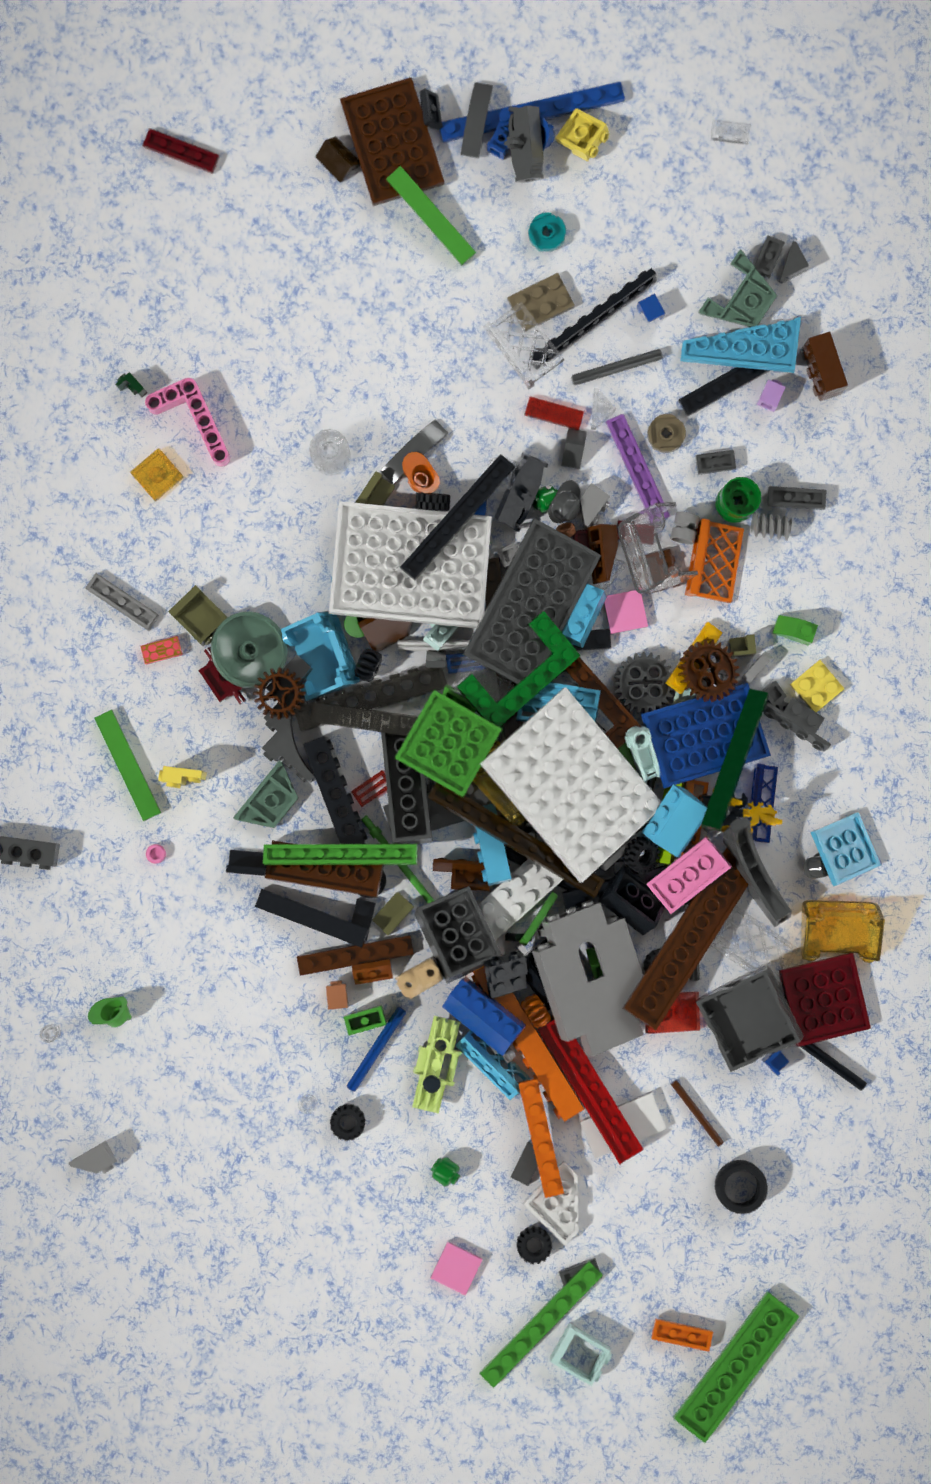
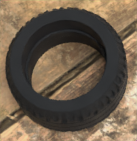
(759, 1196)

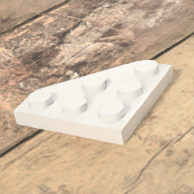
(560, 1211)

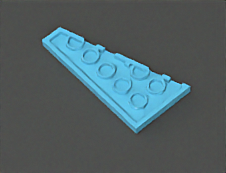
(754, 347)

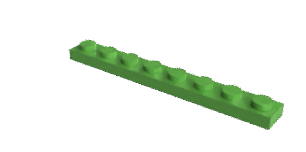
(340, 854)
(540, 1324)

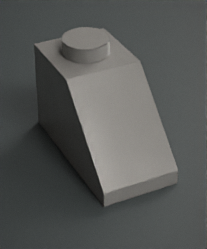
(95, 1160)

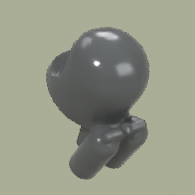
(815, 868)

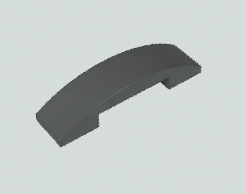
(476, 120)
(421, 443)

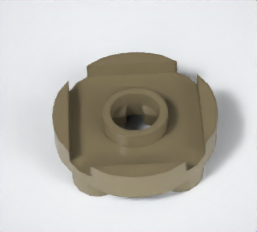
(659, 442)

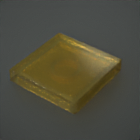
(157, 474)

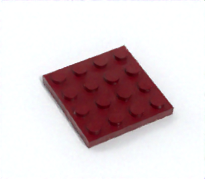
(826, 998)

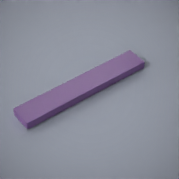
(634, 462)

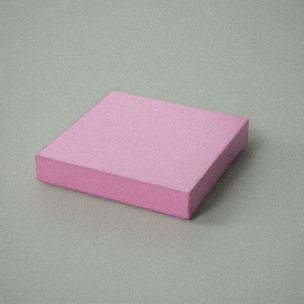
(625, 612)
(456, 1268)

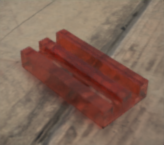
(358, 798)

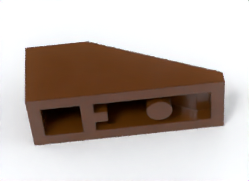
(604, 541)

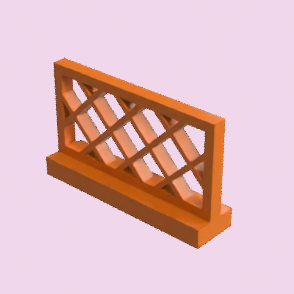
(698, 562)

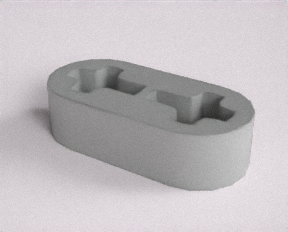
(756, 668)

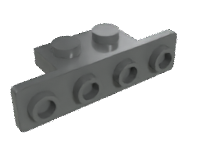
(800, 720)

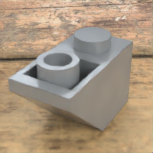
(591, 504)

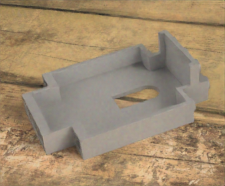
(593, 1007)

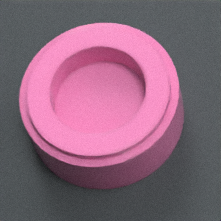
(155, 853)

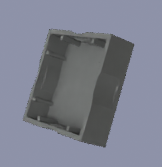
(750, 1018)

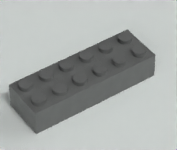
(406, 796)

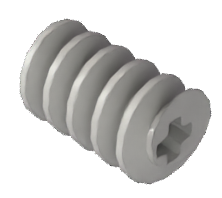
(771, 526)

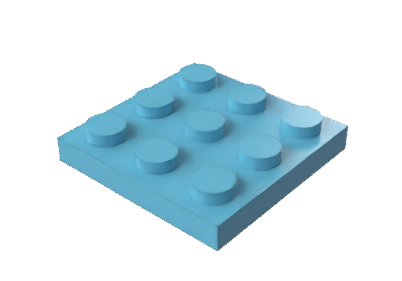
(845, 849)

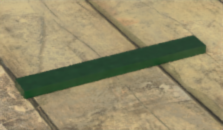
(734, 760)

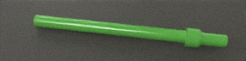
(376, 833)

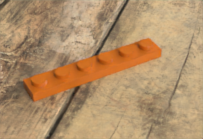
(541, 1138)

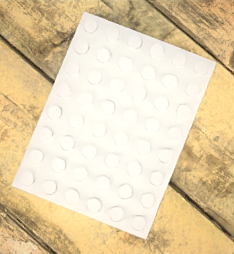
(379, 539)
(572, 784)

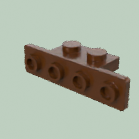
(464, 873)

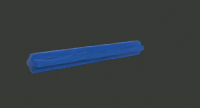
(376, 1049)

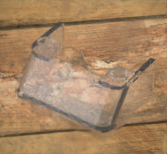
(644, 550)

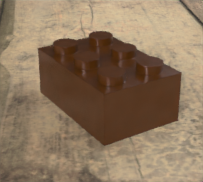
(824, 366)

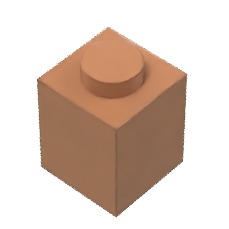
(337, 995)

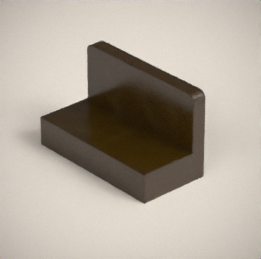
(337, 158)

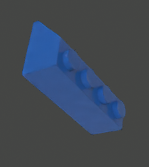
(483, 1015)

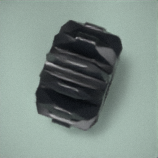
(368, 665)

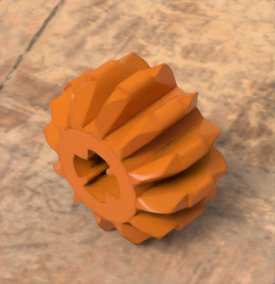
(535, 1011)

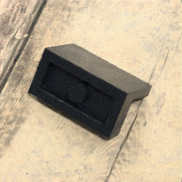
(246, 863)

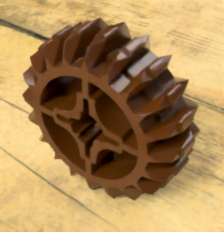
(282, 702)

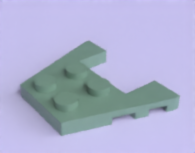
(748, 302)

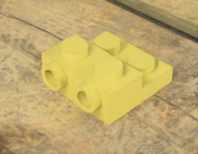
(583, 134)
(176, 777)

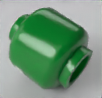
(544, 498)
(445, 1172)

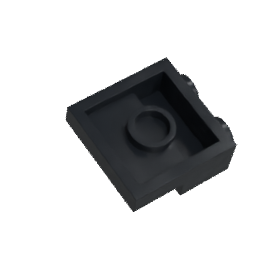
(506, 973)

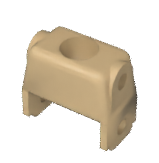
(420, 976)

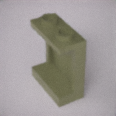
(198, 615)

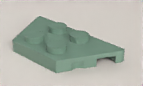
(270, 799)

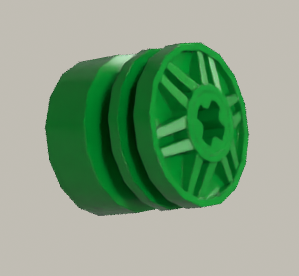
(748, 498)

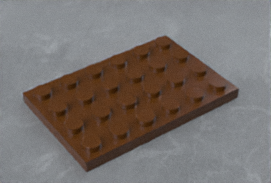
(391, 134)

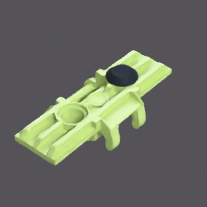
(429, 1065)

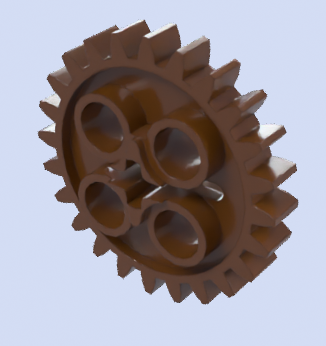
(694, 676)

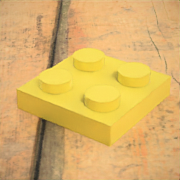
(817, 686)

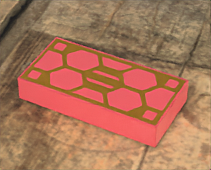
(161, 650)

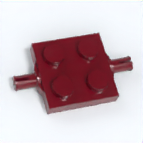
(218, 684)

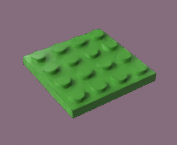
(448, 743)

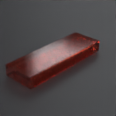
(554, 413)

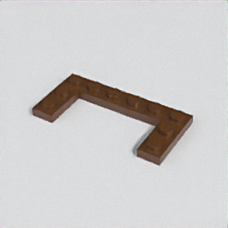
(607, 704)

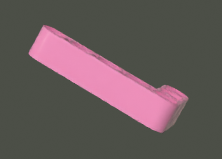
(198, 414)

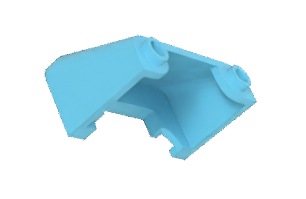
(325, 649)

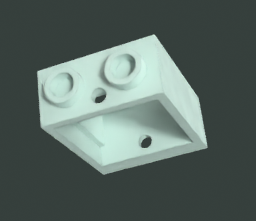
(562, 1345)

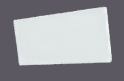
(640, 1115)

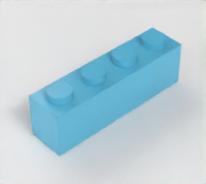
(492, 855)

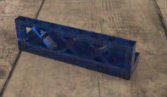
(757, 786)

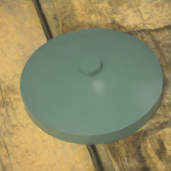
(247, 647)

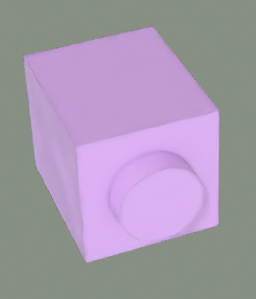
(771, 395)

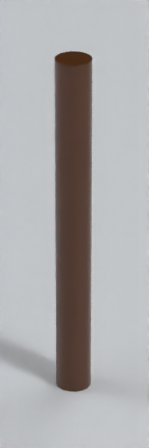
(697, 1113)

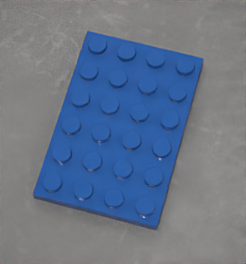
(696, 734)

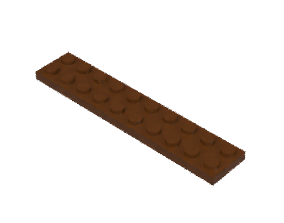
(686, 946)

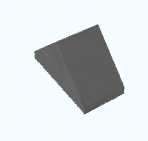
(794, 264)
(574, 448)

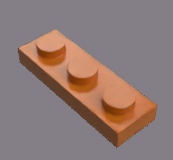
(682, 1334)

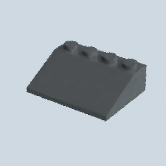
(457, 934)

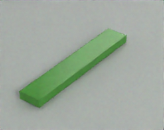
(430, 215)
(127, 765)

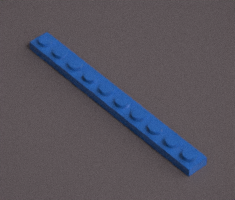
(548, 108)

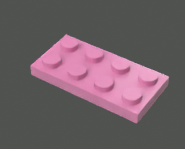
(689, 875)

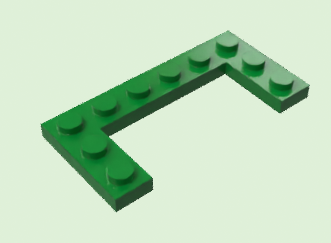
(562, 656)

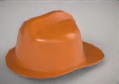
(420, 473)

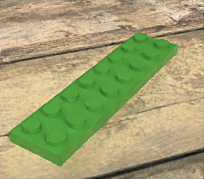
(736, 1367)

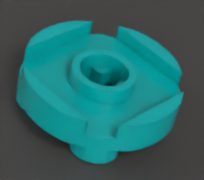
(544, 242)

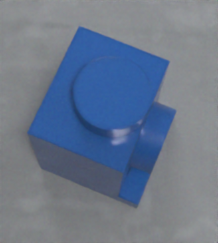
(497, 147)

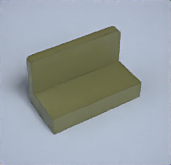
(376, 491)
(392, 913)

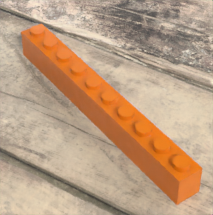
(537, 1057)

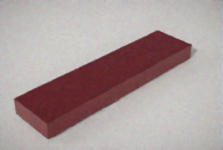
(181, 151)

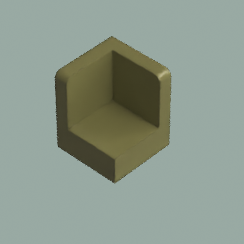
(743, 646)

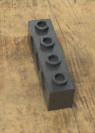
(48, 850)

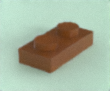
(372, 972)

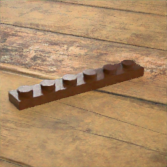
(355, 955)

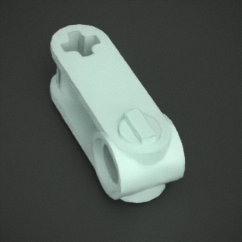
(643, 752)

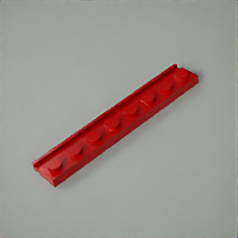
(592, 1093)

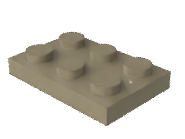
(543, 300)

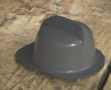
(565, 503)

